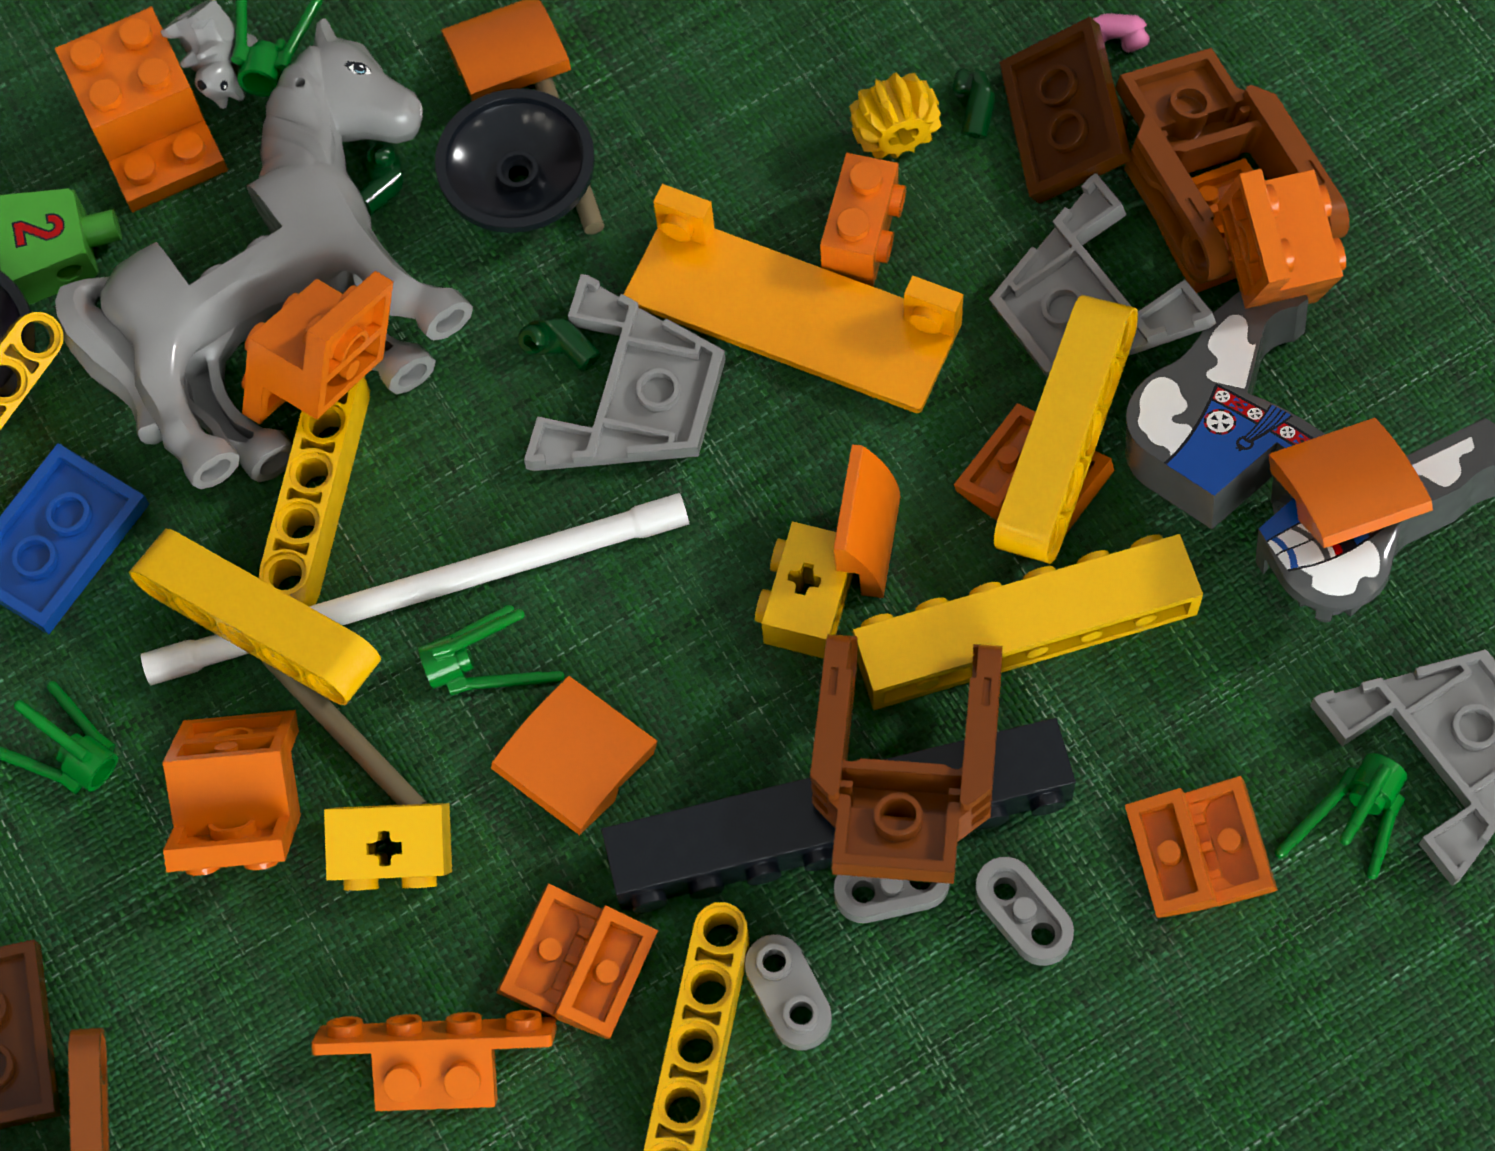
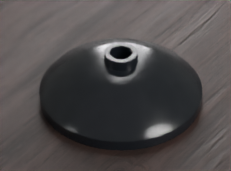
(510, 137)

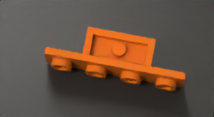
(434, 1061)

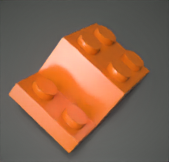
(141, 109)
(1281, 237)
(316, 347)
(231, 792)

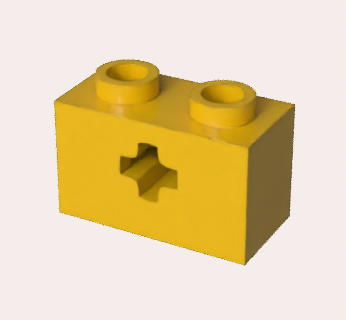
(796, 619)
(353, 836)

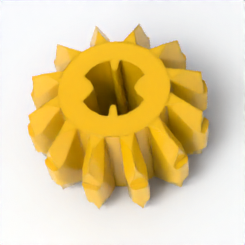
(895, 115)

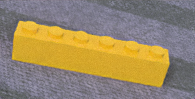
(1031, 618)

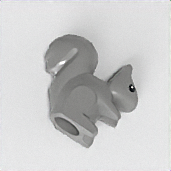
(210, 42)

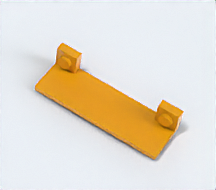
(794, 308)

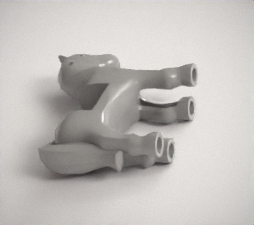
(169, 341)

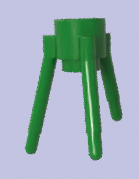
(265, 61)
(449, 657)
(84, 760)
(1373, 790)

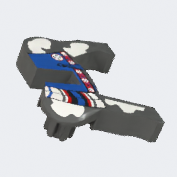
(1208, 443)

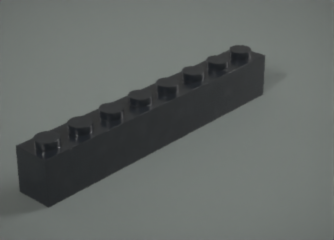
(781, 829)

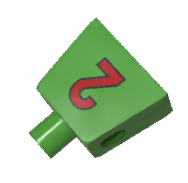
(51, 240)

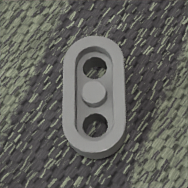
(890, 899)
(1024, 913)
(786, 990)

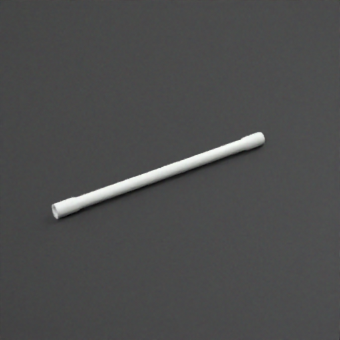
(638, 522)

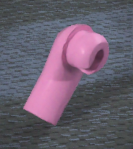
(1126, 27)

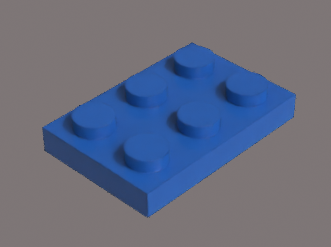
(61, 535)

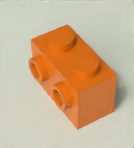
(860, 218)

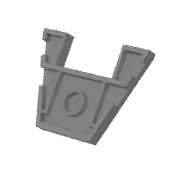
(1049, 280)
(653, 396)
(1452, 722)

